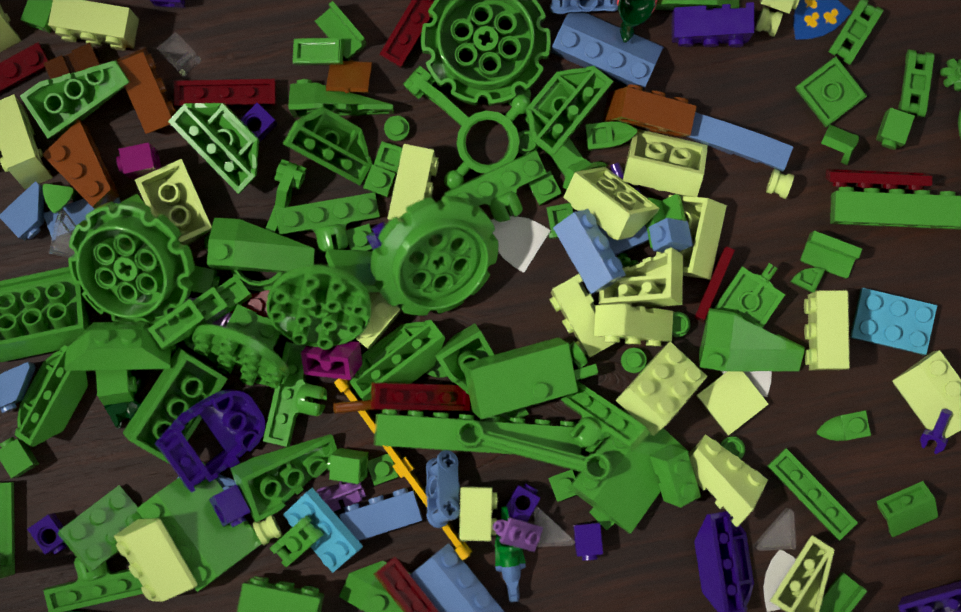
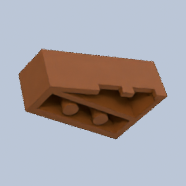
(146, 90)
(650, 111)
(81, 165)

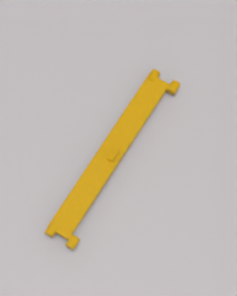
(404, 468)

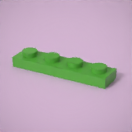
(812, 494)

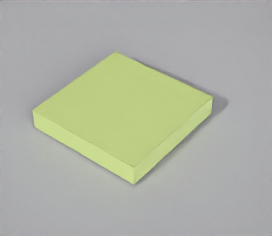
(732, 400)

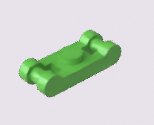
(856, 31)
(916, 82)
(297, 540)

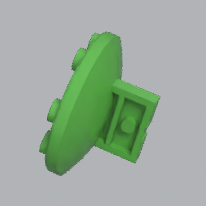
(319, 306)
(243, 342)

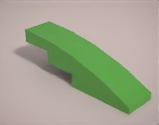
(202, 311)

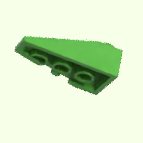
(73, 96)
(309, 96)

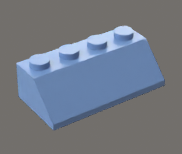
(599, 44)
(452, 584)

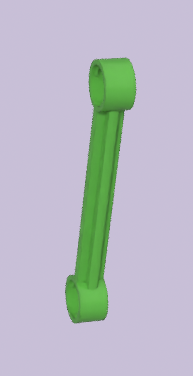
(533, 450)

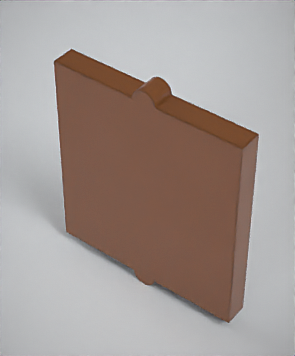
(349, 77)

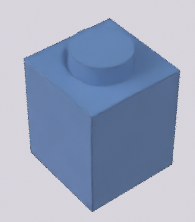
(670, 234)

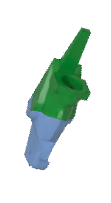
(510, 562)

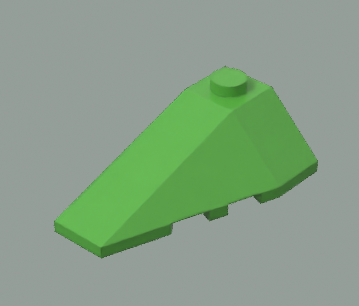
(248, 247)
(741, 346)
(467, 347)
(276, 476)

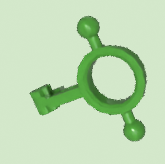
(421, 83)
(289, 176)

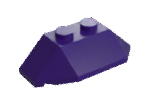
(724, 563)

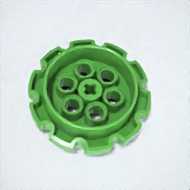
(470, 79)
(434, 255)
(130, 263)

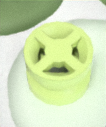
(768, 21)
(779, 183)
(267, 529)

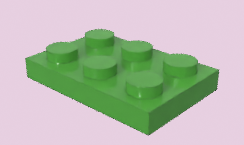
(93, 531)

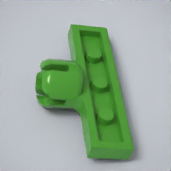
(500, 185)
(328, 218)
(292, 399)
(602, 420)
(91, 588)

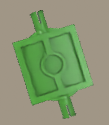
(751, 296)

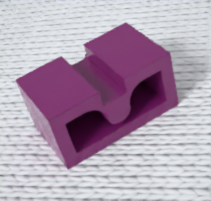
(138, 160)
(337, 362)

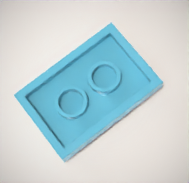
(893, 321)
(337, 542)

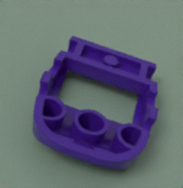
(233, 422)

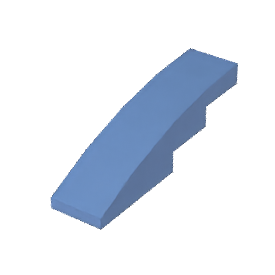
(740, 142)

